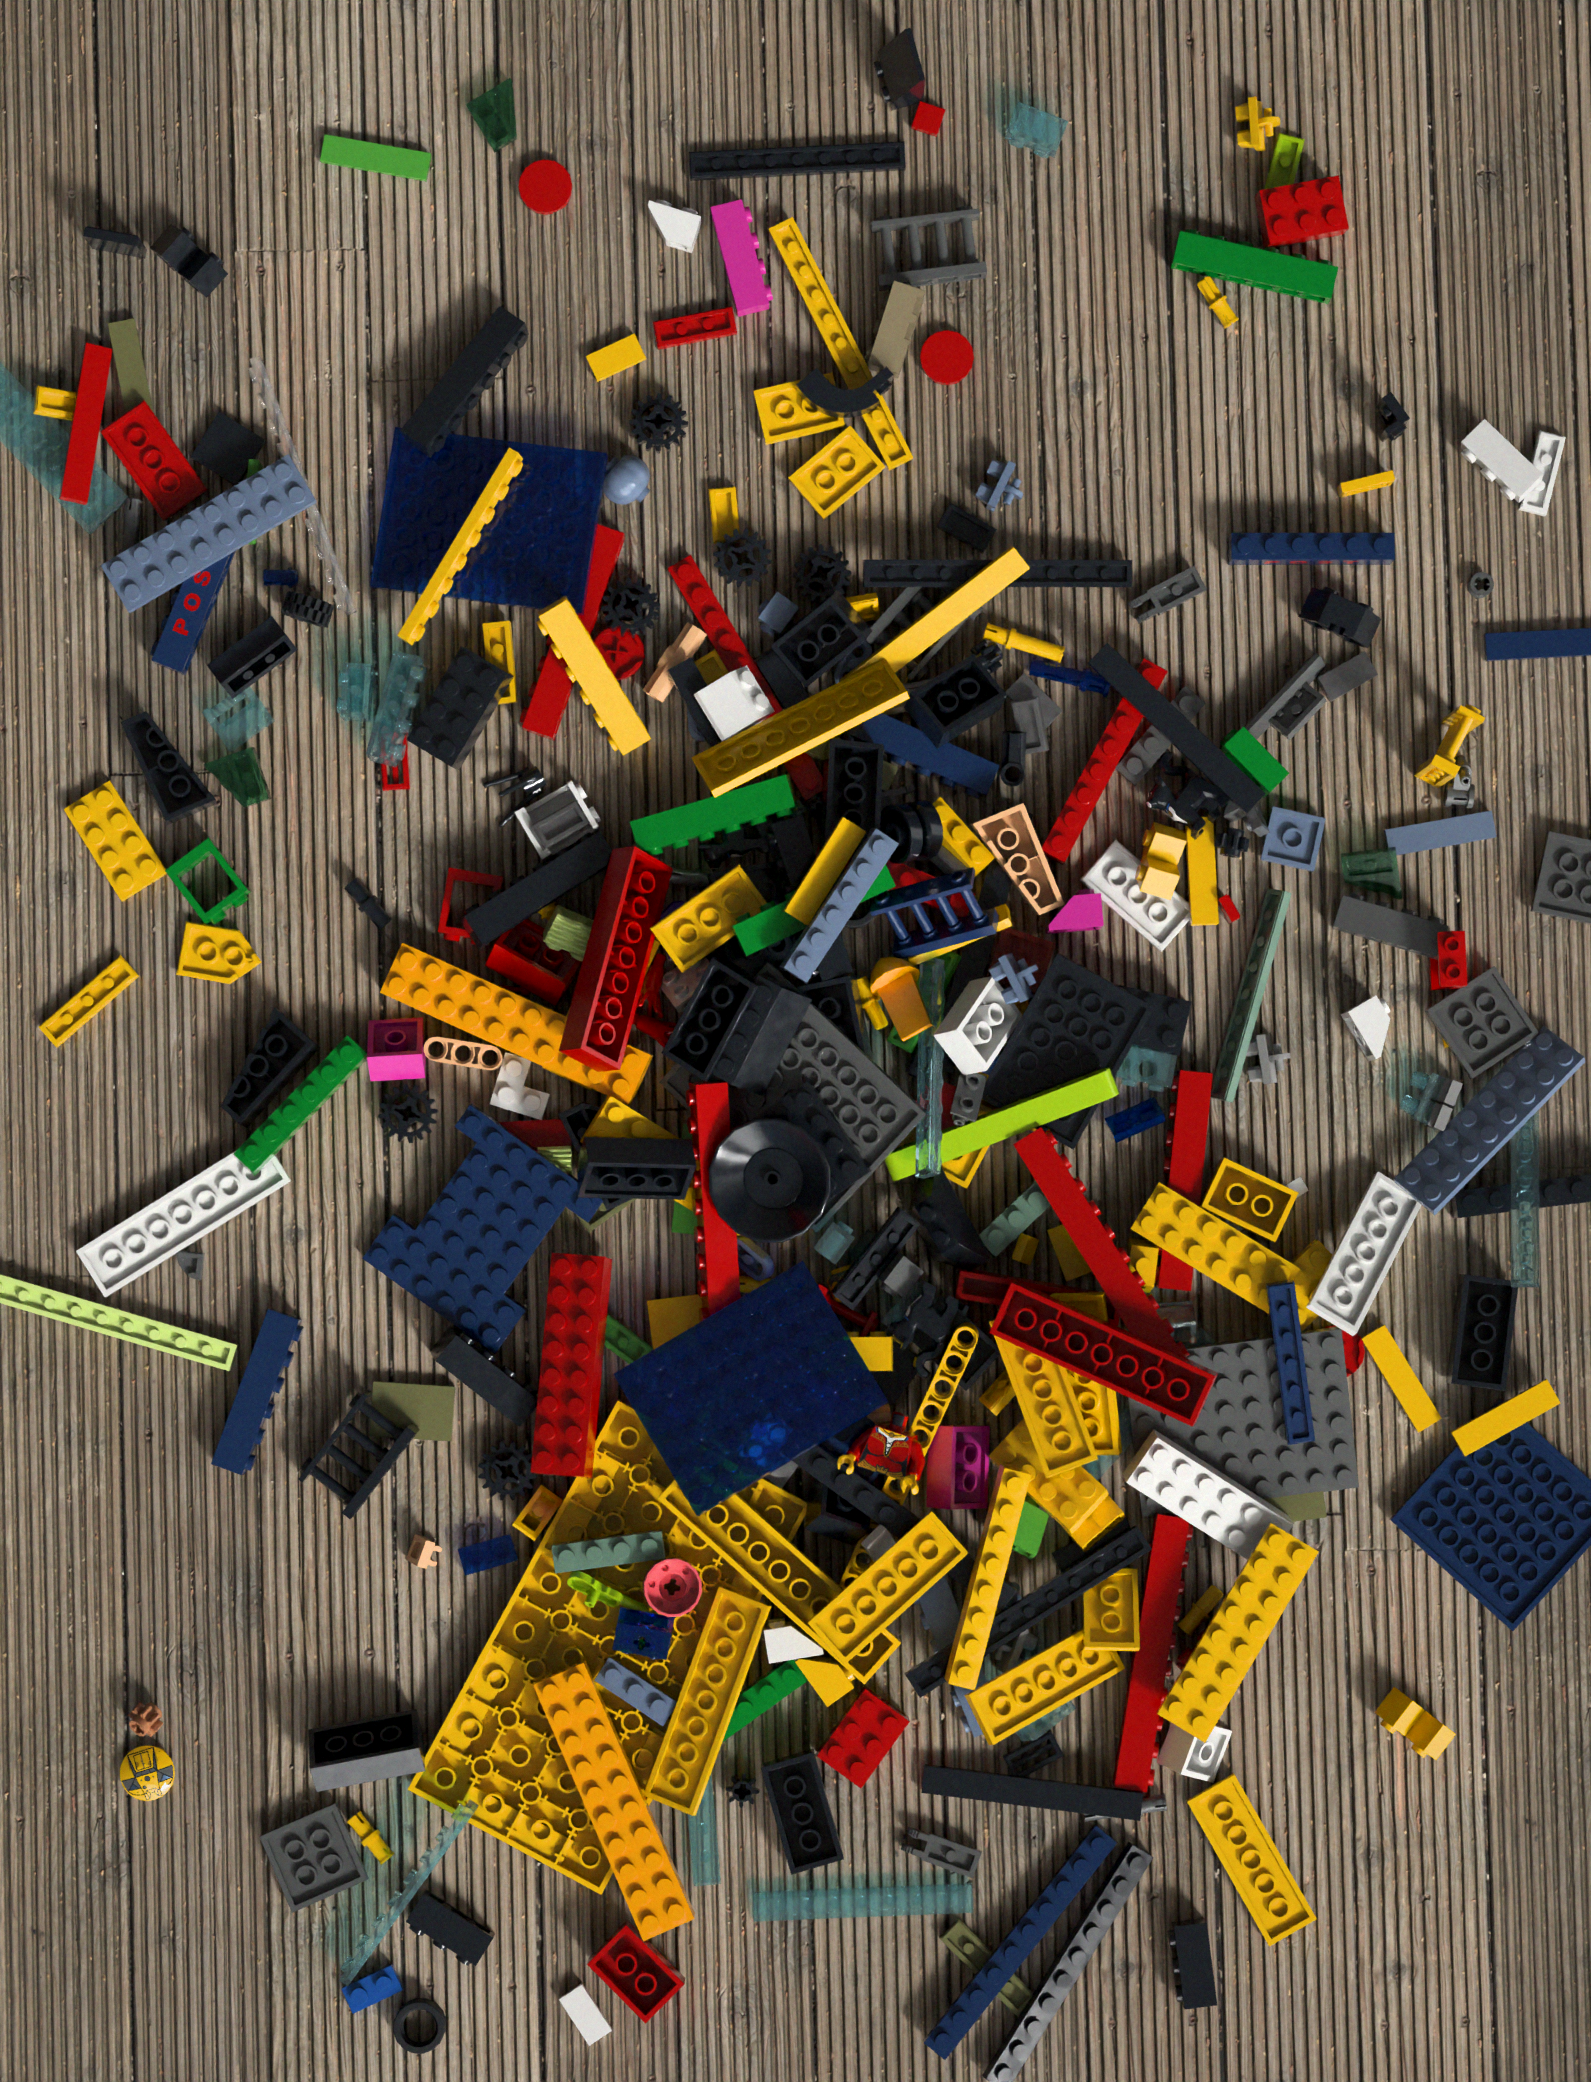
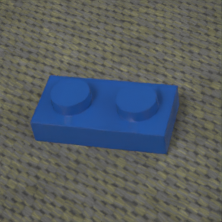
(372, 1988)

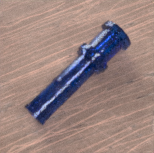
(1083, 679)

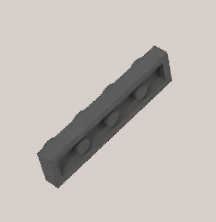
(1153, 743)

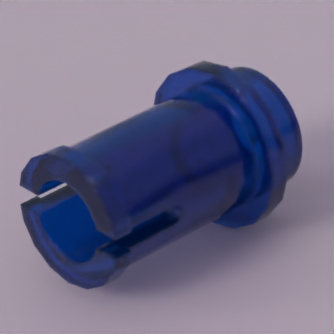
(280, 577)

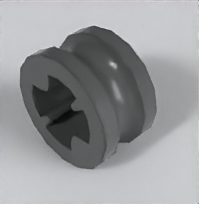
(1481, 593)

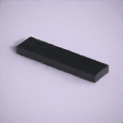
(875, 1258)

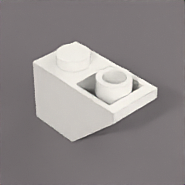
(675, 226)

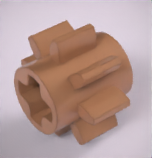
(145, 1719)

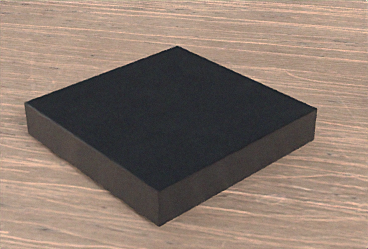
(115, 242)
(227, 448)

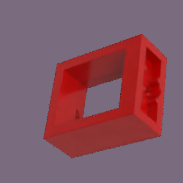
(469, 877)

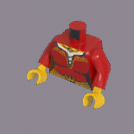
(888, 1452)

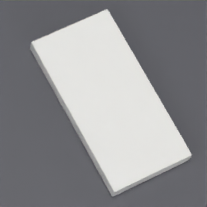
(1148, 914)

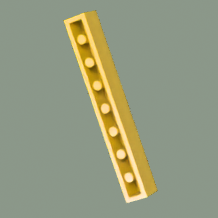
(987, 1577)

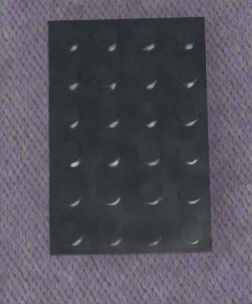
(1066, 1032)

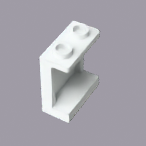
(549, 805)

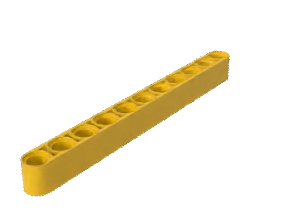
(923, 1422)

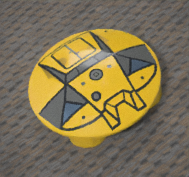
(147, 1773)

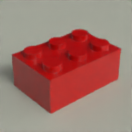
(1301, 212)
(862, 1737)
(636, 1971)

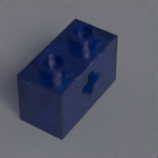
(643, 1633)

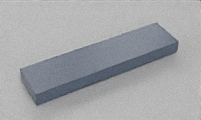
(1441, 833)

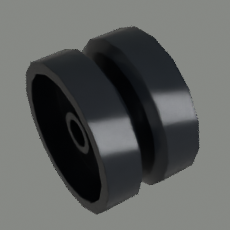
(915, 828)

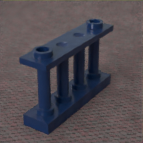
(940, 935)

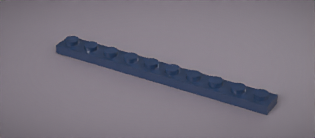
(1019, 1942)

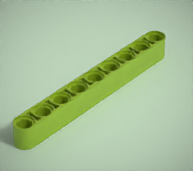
(1011, 1120)

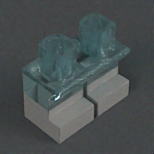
(1434, 1088)

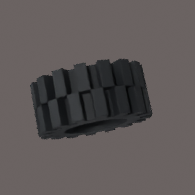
(307, 609)

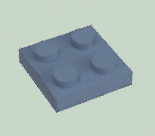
(1292, 839)

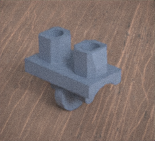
(992, 495)
(1019, 979)

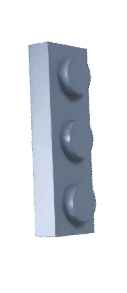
(636, 1691)

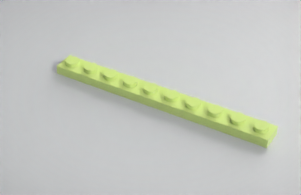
(117, 1323)

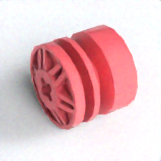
(683, 1599)

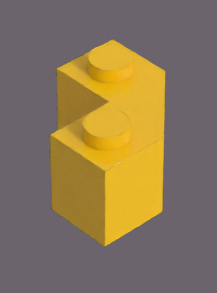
(1159, 860)
(1414, 1723)

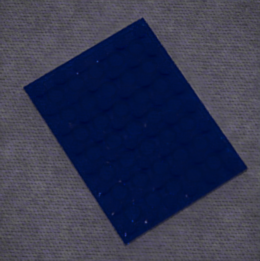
(530, 549)
(750, 1388)

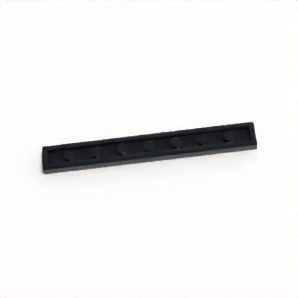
(797, 161)
(688, 682)
(1176, 728)
(1032, 1792)

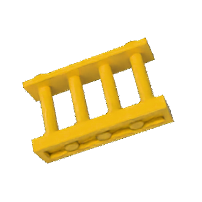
(1441, 766)

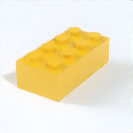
(1065, 1496)

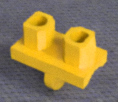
(1253, 112)

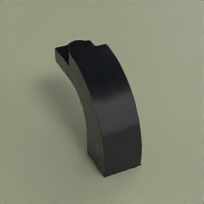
(839, 402)

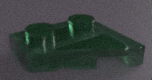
(241, 776)

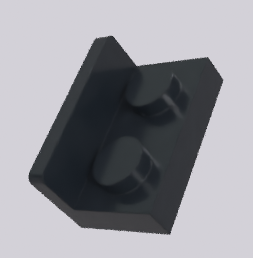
(1392, 413)

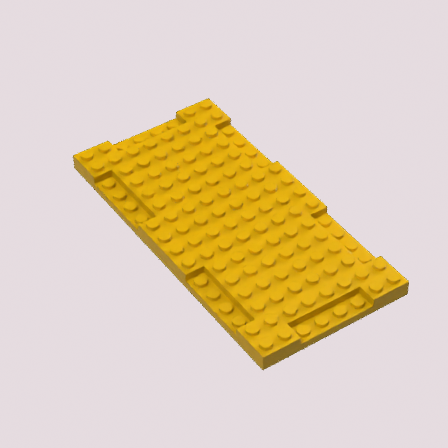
(497, 1734)

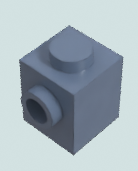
(776, 614)

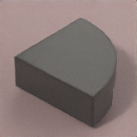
(191, 1263)

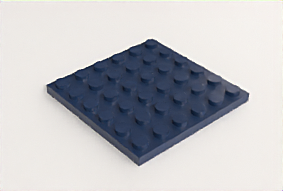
(1503, 1520)

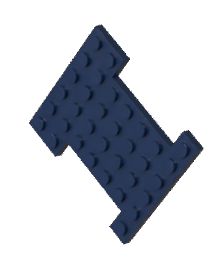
(480, 1231)

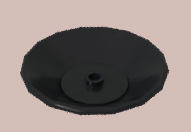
(742, 1183)

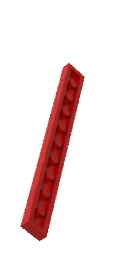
(734, 656)

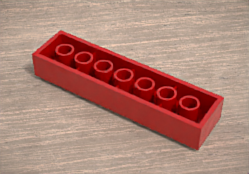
(615, 959)
(1103, 1353)
(571, 1365)

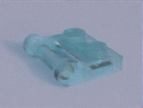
(242, 724)

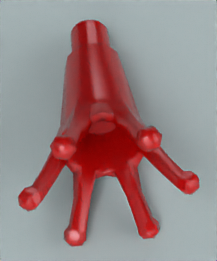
(652, 986)
(654, 1028)

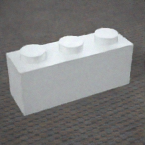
(1500, 461)

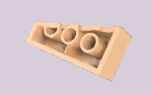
(1019, 852)

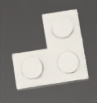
(511, 1092)

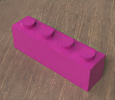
(740, 258)

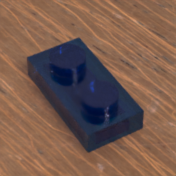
(1135, 1119)
(487, 1554)

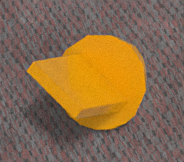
(896, 985)

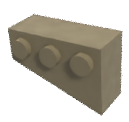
(895, 328)

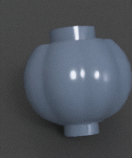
(626, 480)

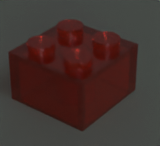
(1024, 946)

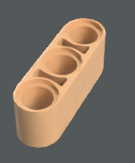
(450, 1053)

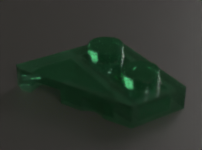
(496, 115)
(1374, 870)

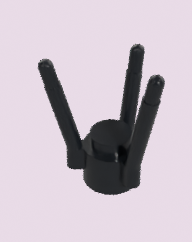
(530, 780)

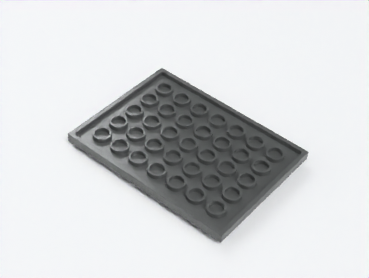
(856, 1090)
(1244, 1421)

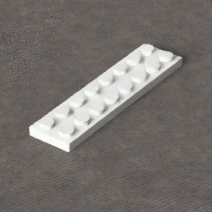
(177, 1221)

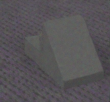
(1253, 819)

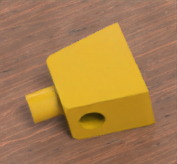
(1144, 1260)

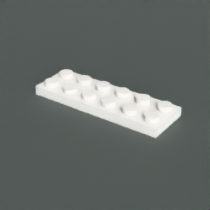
(1364, 1254)

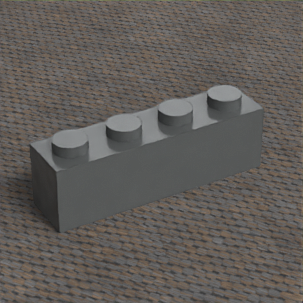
(1389, 926)

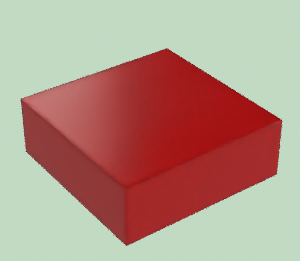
(928, 119)
(1228, 908)

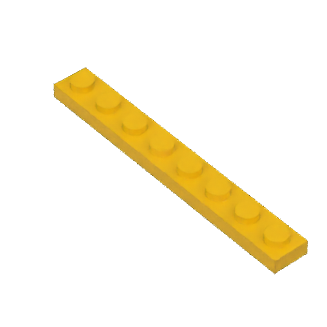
(456, 555)

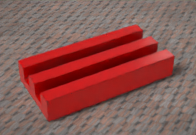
(406, 776)

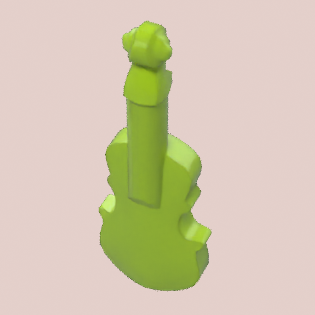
(597, 1591)

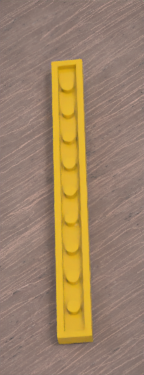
(838, 338)

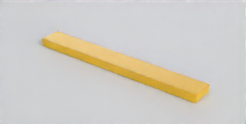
(948, 612)

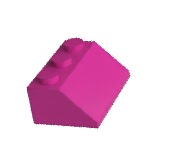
(958, 1467)

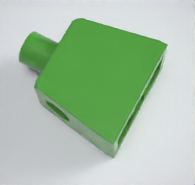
(1030, 1529)

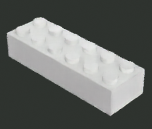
(1202, 1494)

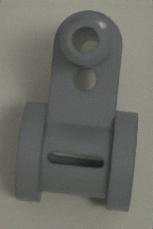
(1460, 790)

